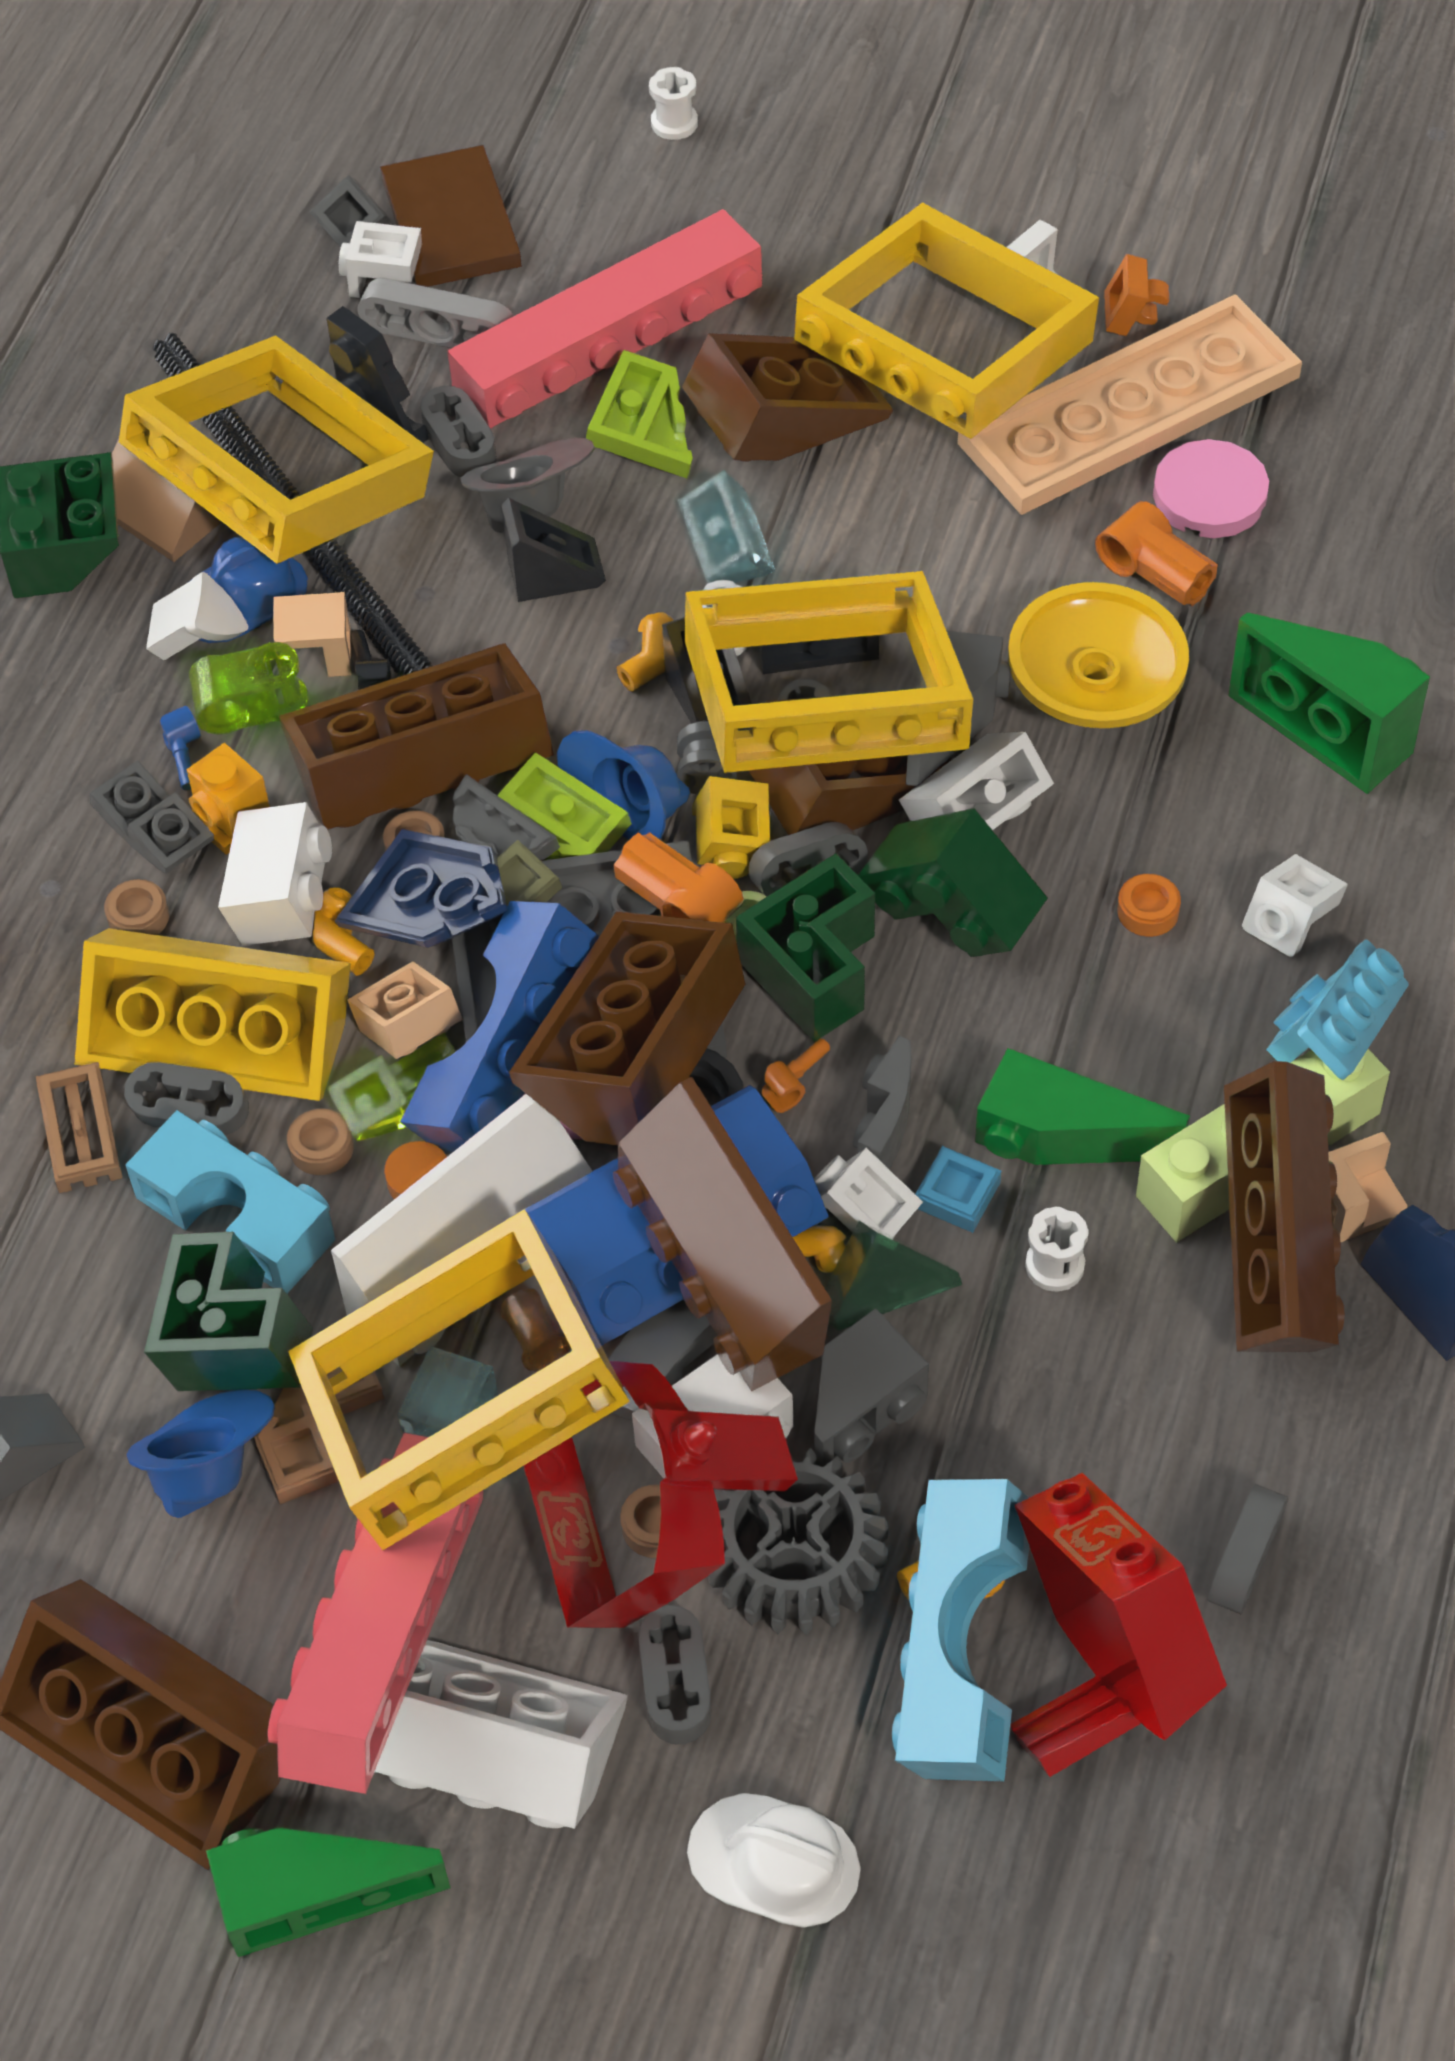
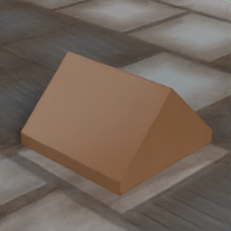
(156, 508)

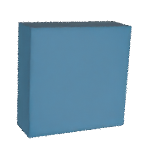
(958, 1189)

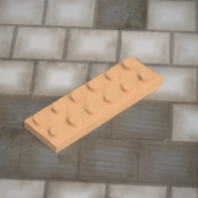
(1131, 403)

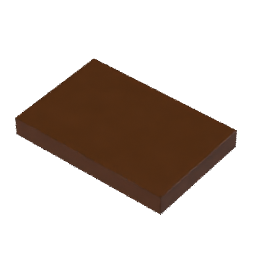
(458, 215)

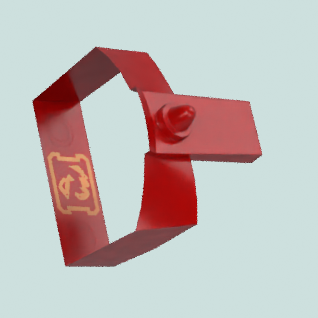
(698, 1456)
(1126, 1615)

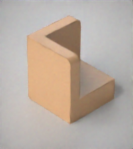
(316, 622)
(1364, 1189)

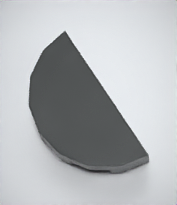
(491, 822)

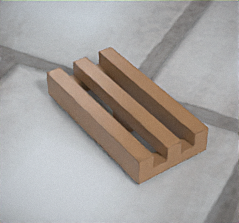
(87, 1168)

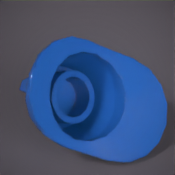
(254, 580)
(631, 777)
(202, 1449)

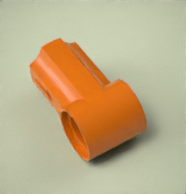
(1145, 545)
(675, 882)

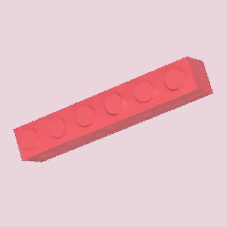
(600, 317)
(366, 1648)

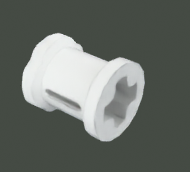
(674, 112)
(1063, 1245)

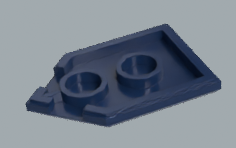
(426, 891)

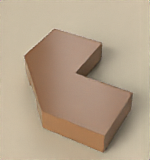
(292, 1442)

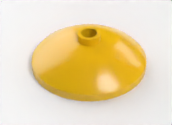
(1098, 655)

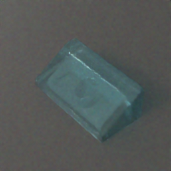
(725, 531)

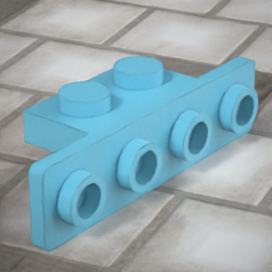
(1342, 1013)

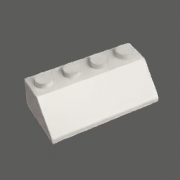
(474, 1189)
(502, 1735)

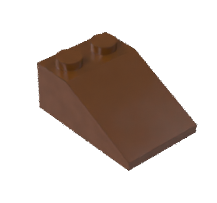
(777, 396)
(836, 791)

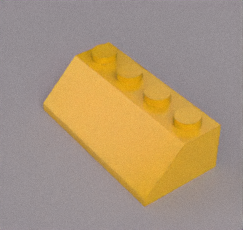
(212, 1008)

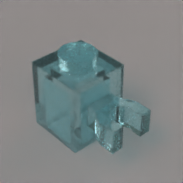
(445, 1391)

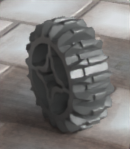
(822, 1502)

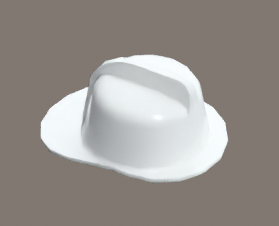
(774, 1859)

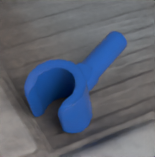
(178, 730)

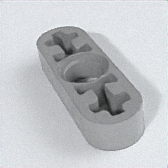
(400, 311)

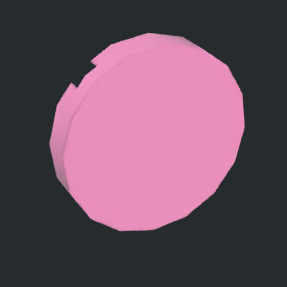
(1211, 488)

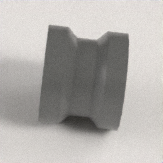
(698, 757)

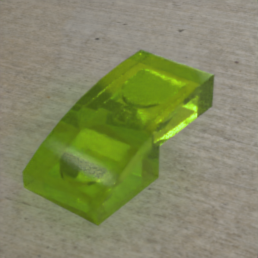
(379, 1093)

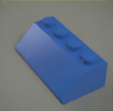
(606, 1242)

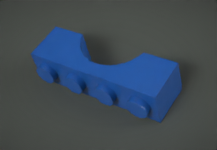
(533, 960)

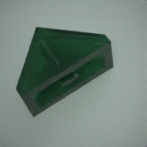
(883, 1275)

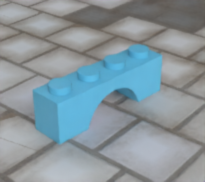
(967, 1548)

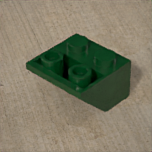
(56, 522)

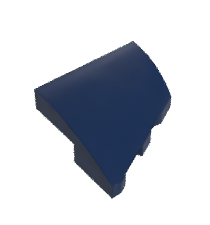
(1417, 1271)

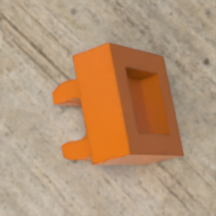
(1131, 296)

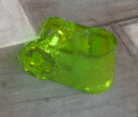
(240, 688)

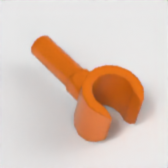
(782, 1083)

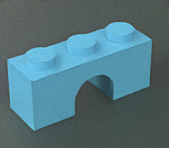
(196, 1168)

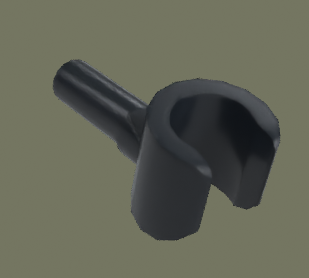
(369, 671)

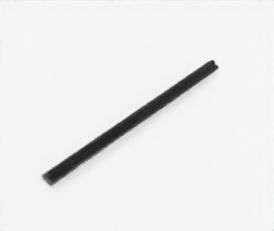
(327, 557)

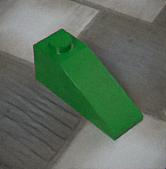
(1066, 1118)
(303, 1882)

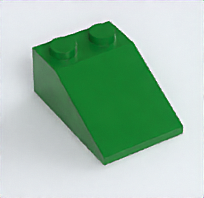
(1330, 695)

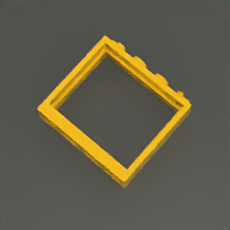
(1051, 304)
(160, 435)
(834, 726)
(490, 1438)

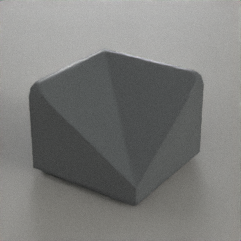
(344, 207)

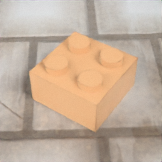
(405, 1010)

